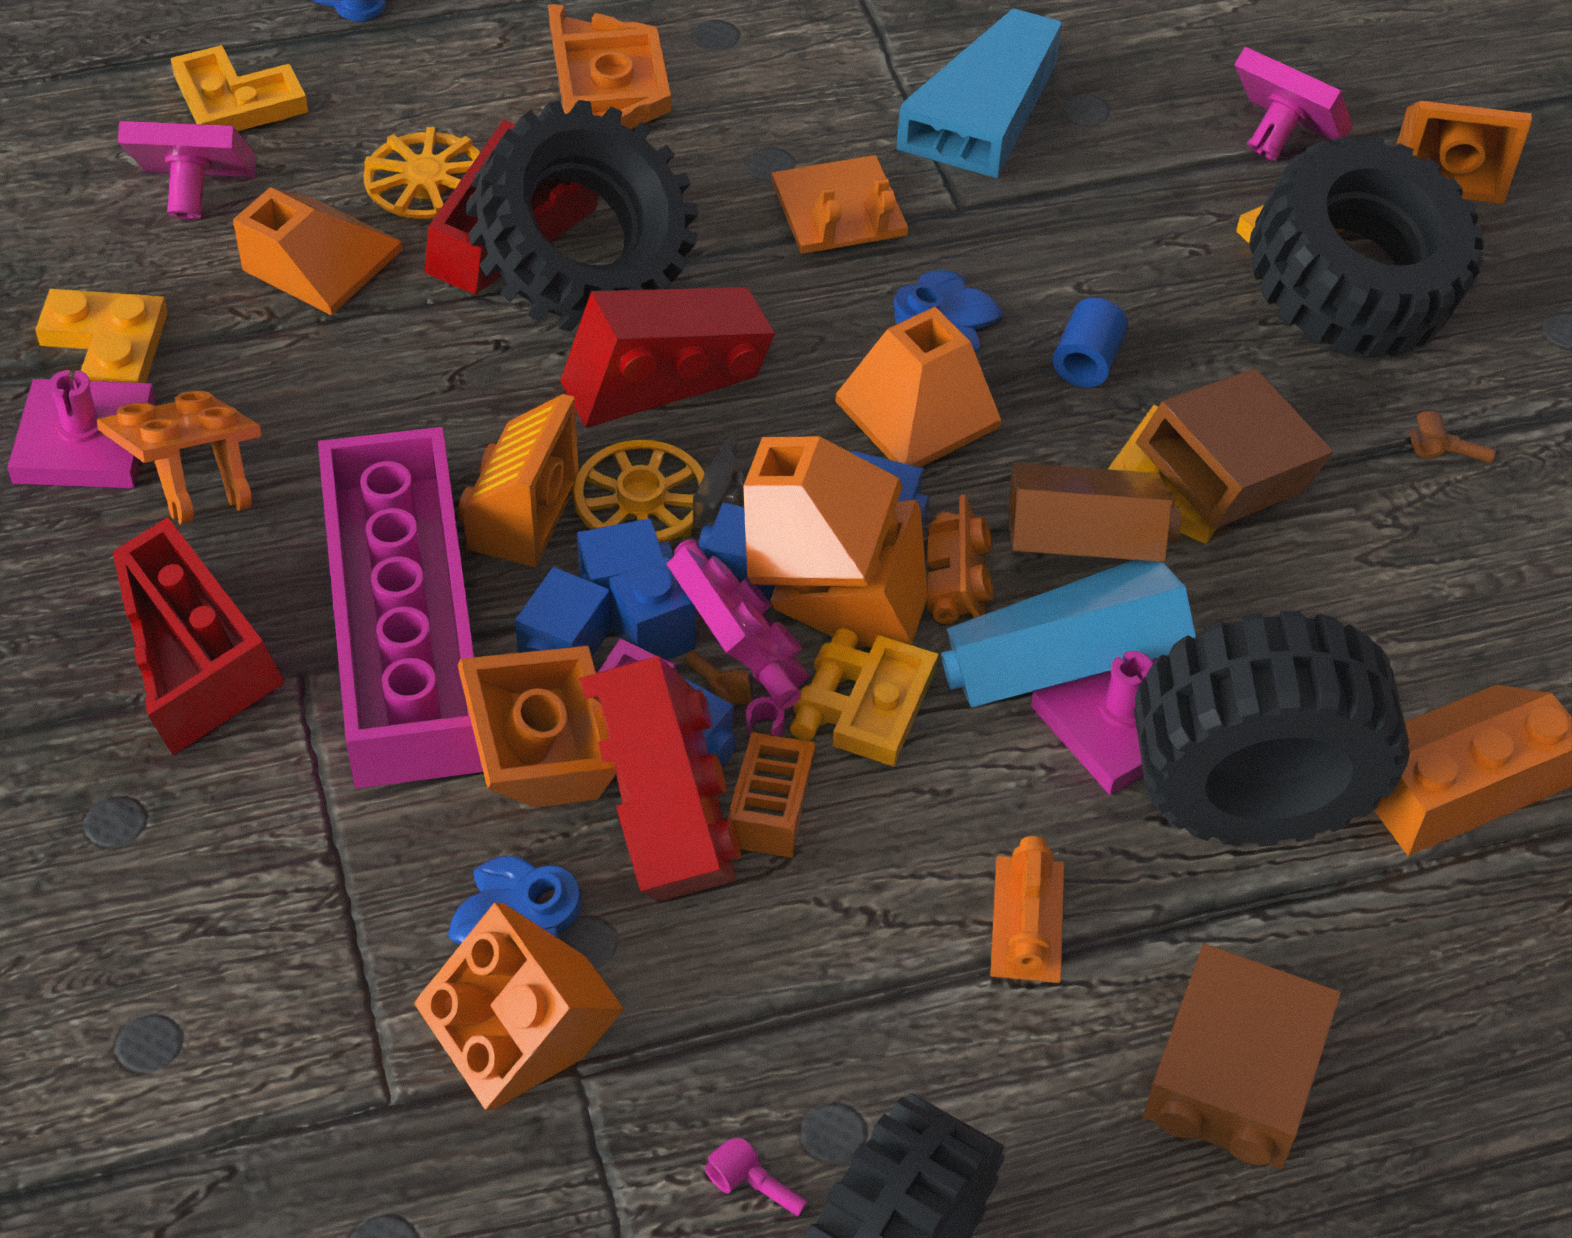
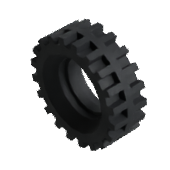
(607, 161)
(914, 1178)

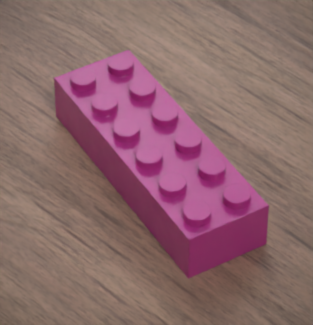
(398, 606)

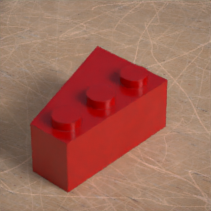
(449, 254)
(662, 348)
(189, 637)
(665, 778)

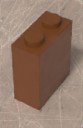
(1233, 447)
(1091, 512)
(1242, 1057)

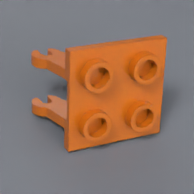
(839, 204)
(191, 420)

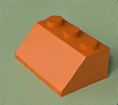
(1478, 764)

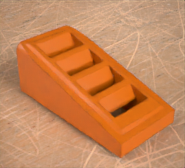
(765, 831)

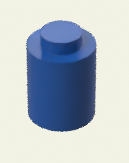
(1090, 342)

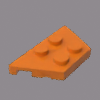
(610, 66)

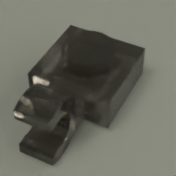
(720, 485)

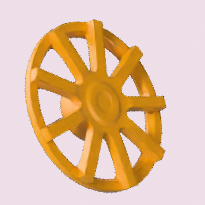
(423, 174)
(639, 488)

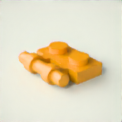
(883, 700)

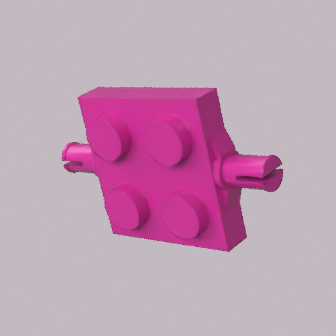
(740, 623)

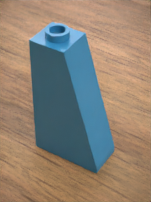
(983, 96)
(1068, 632)

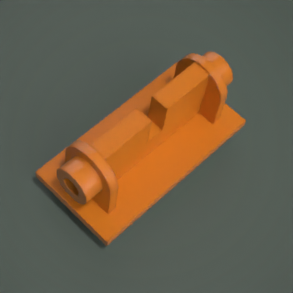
(962, 545)
(1028, 914)

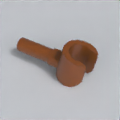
(1434, 441)
(729, 685)

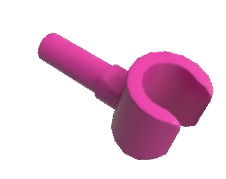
(765, 708)
(739, 1162)

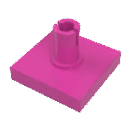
(1289, 101)
(188, 155)
(61, 436)
(1098, 719)

